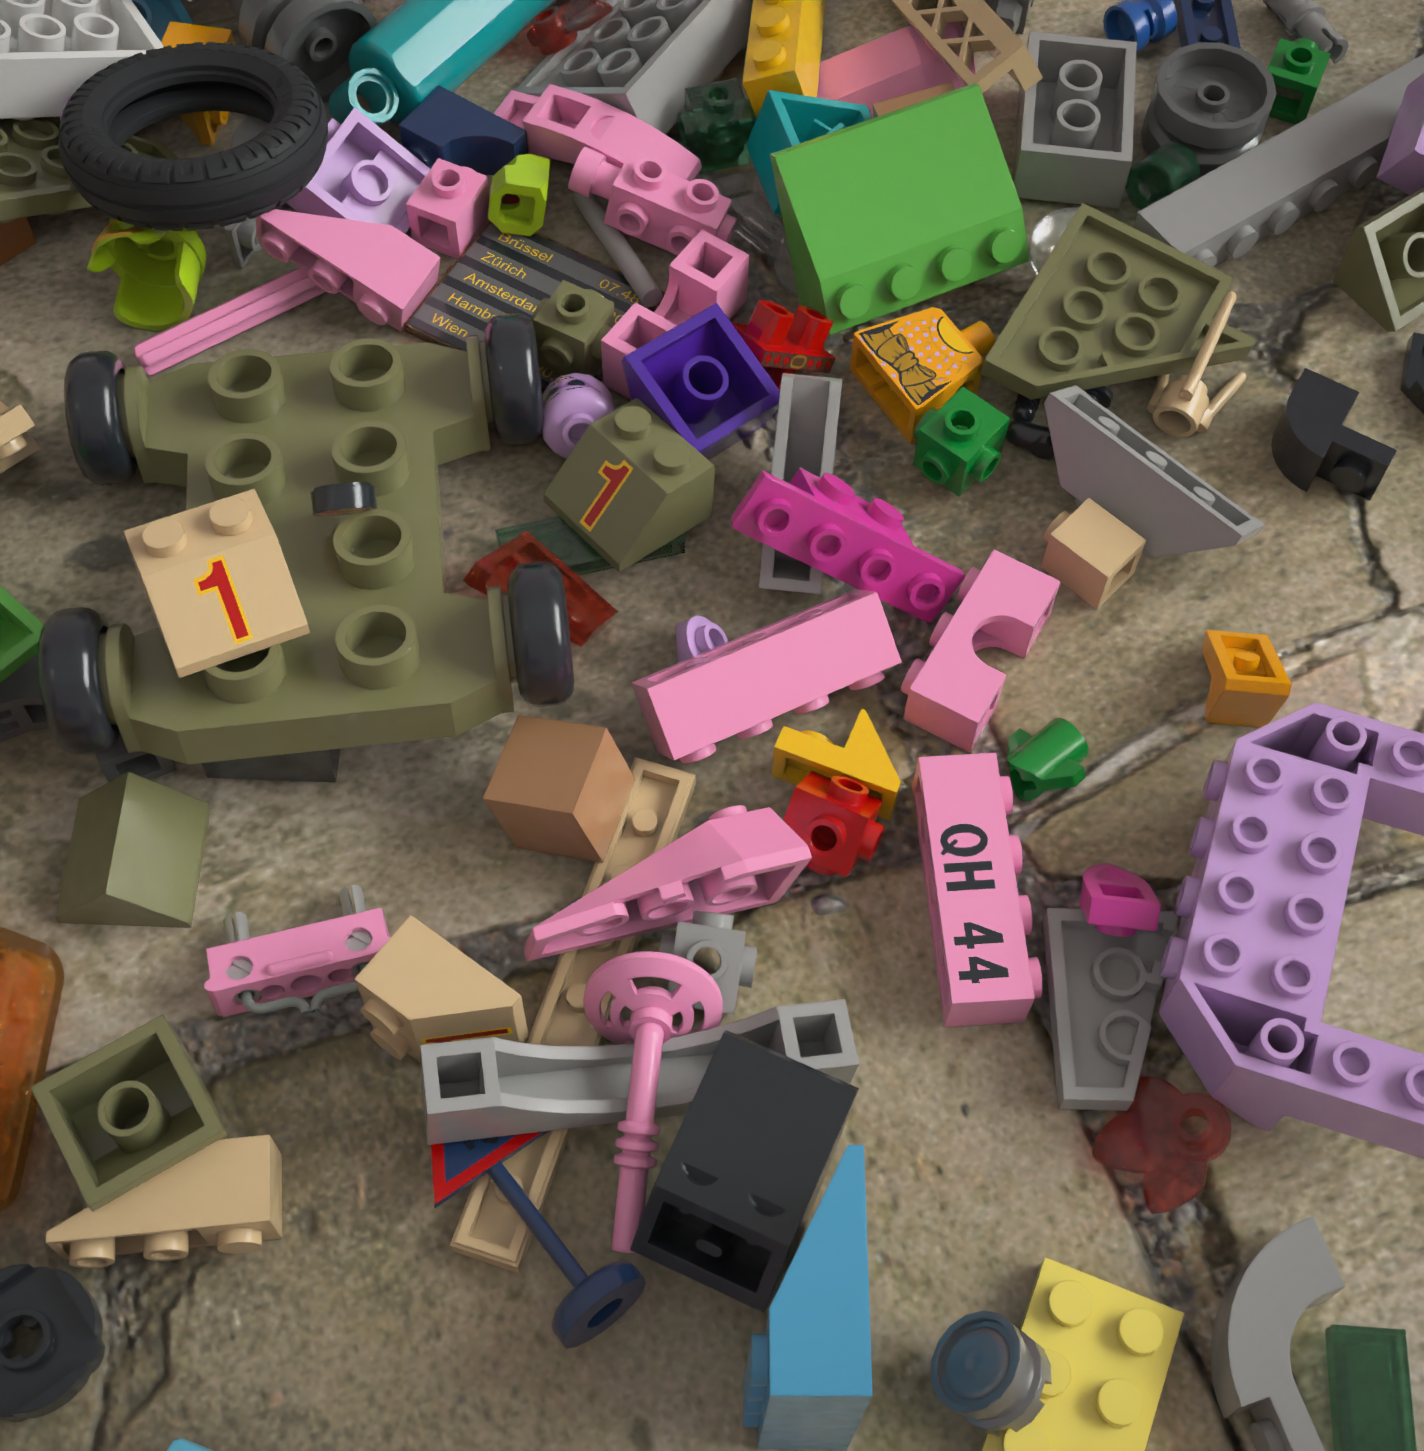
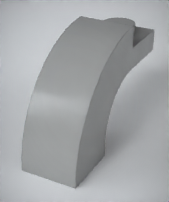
(1256, 1331)

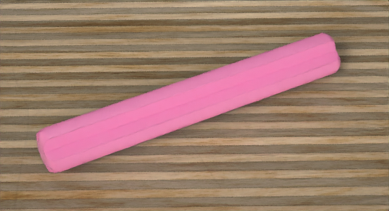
(225, 321)

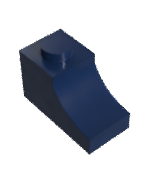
(461, 133)

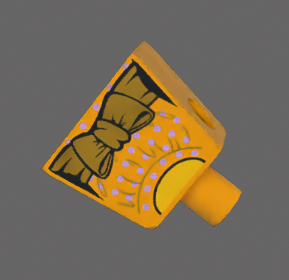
(918, 364)

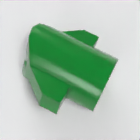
(1046, 759)

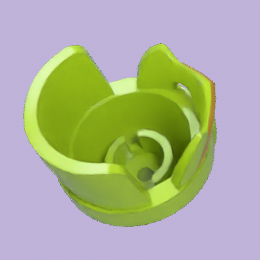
(156, 272)

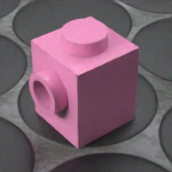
(449, 208)

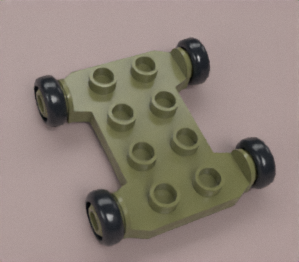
(385, 639)

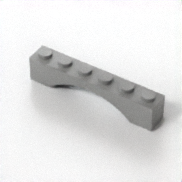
(523, 1088)

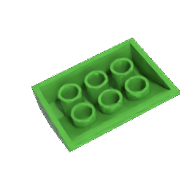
(899, 208)

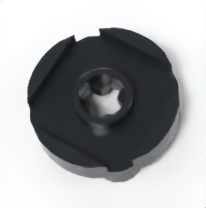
(65, 1353)

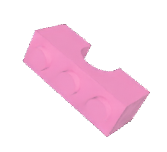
(699, 277)
(999, 608)

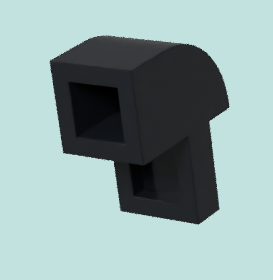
(1315, 442)

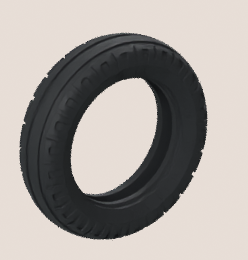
(206, 188)

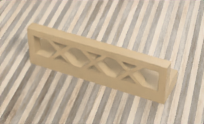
(983, 33)

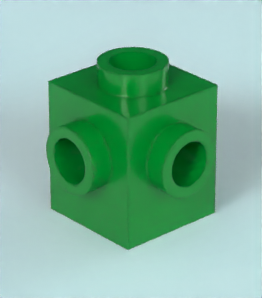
(960, 441)

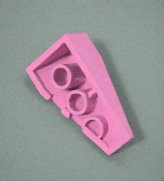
(887, 68)
(718, 867)

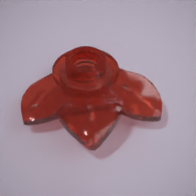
(558, 25)
(1152, 1142)

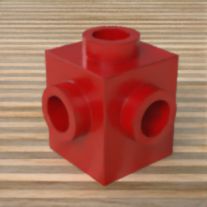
(835, 822)

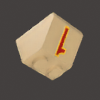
(217, 582)
(433, 993)

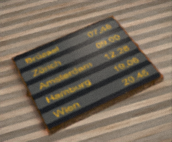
(510, 276)

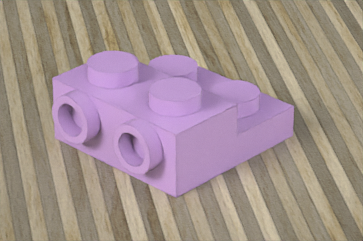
(362, 176)

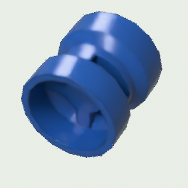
(1140, 21)

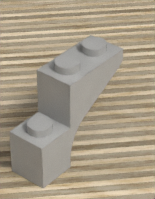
(806, 441)

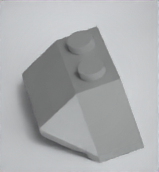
(1138, 481)

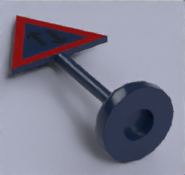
(596, 1298)

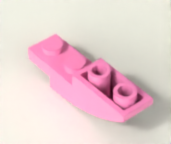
(567, 121)

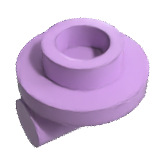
(697, 636)

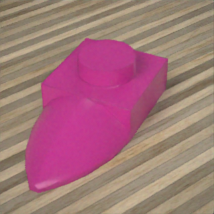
(1118, 901)

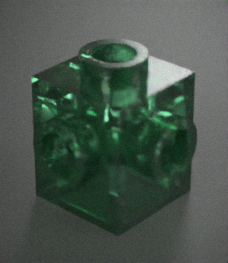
(717, 124)

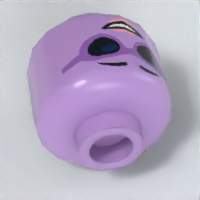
(569, 409)

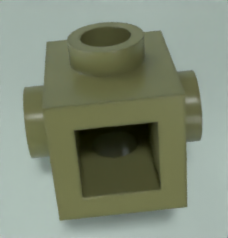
(571, 329)

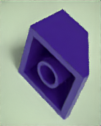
(703, 382)

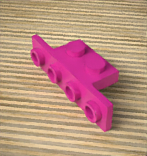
(847, 539)

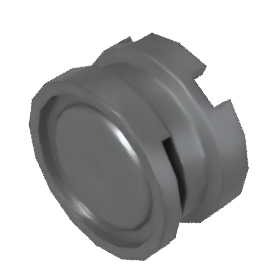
(990, 1372)

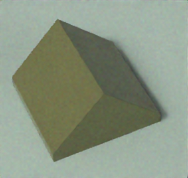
(1386, 264)
(134, 856)

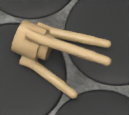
(1183, 404)

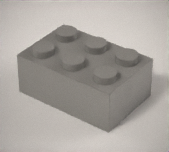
(1076, 121)

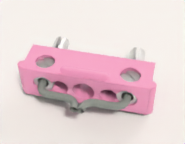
(294, 963)

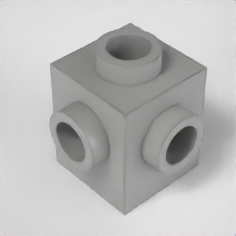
(716, 932)

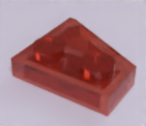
(586, 609)

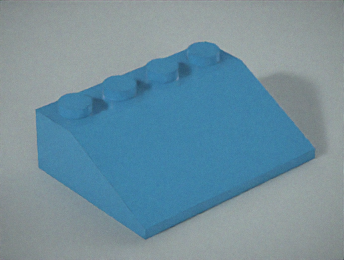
(813, 1363)

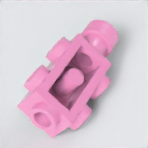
(653, 202)

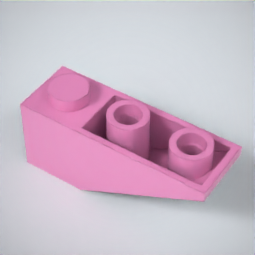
(360, 259)

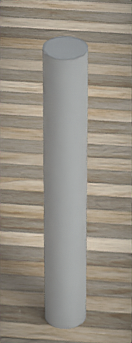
(619, 250)

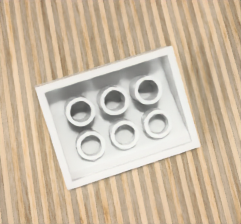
(60, 44)

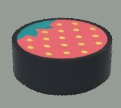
(343, 498)

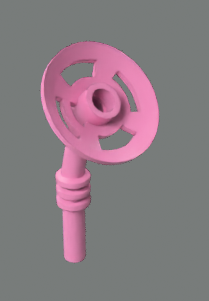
(649, 1028)

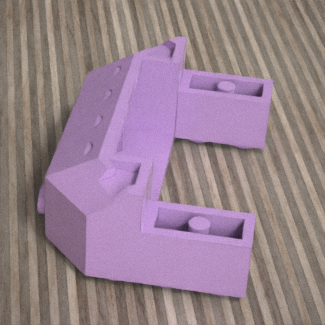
(1267, 922)

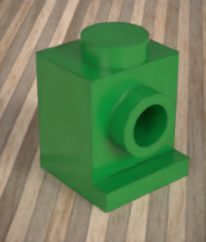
(1299, 68)

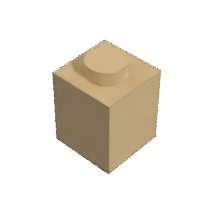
(1091, 552)

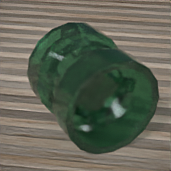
(1161, 174)

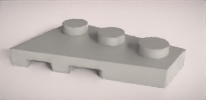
(1100, 1006)

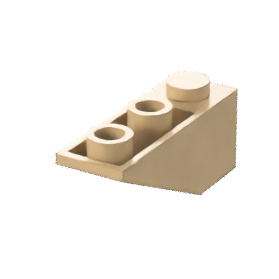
(212, 1198)

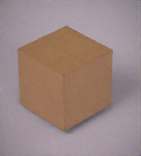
(560, 787)

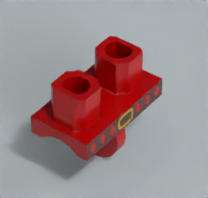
(787, 340)

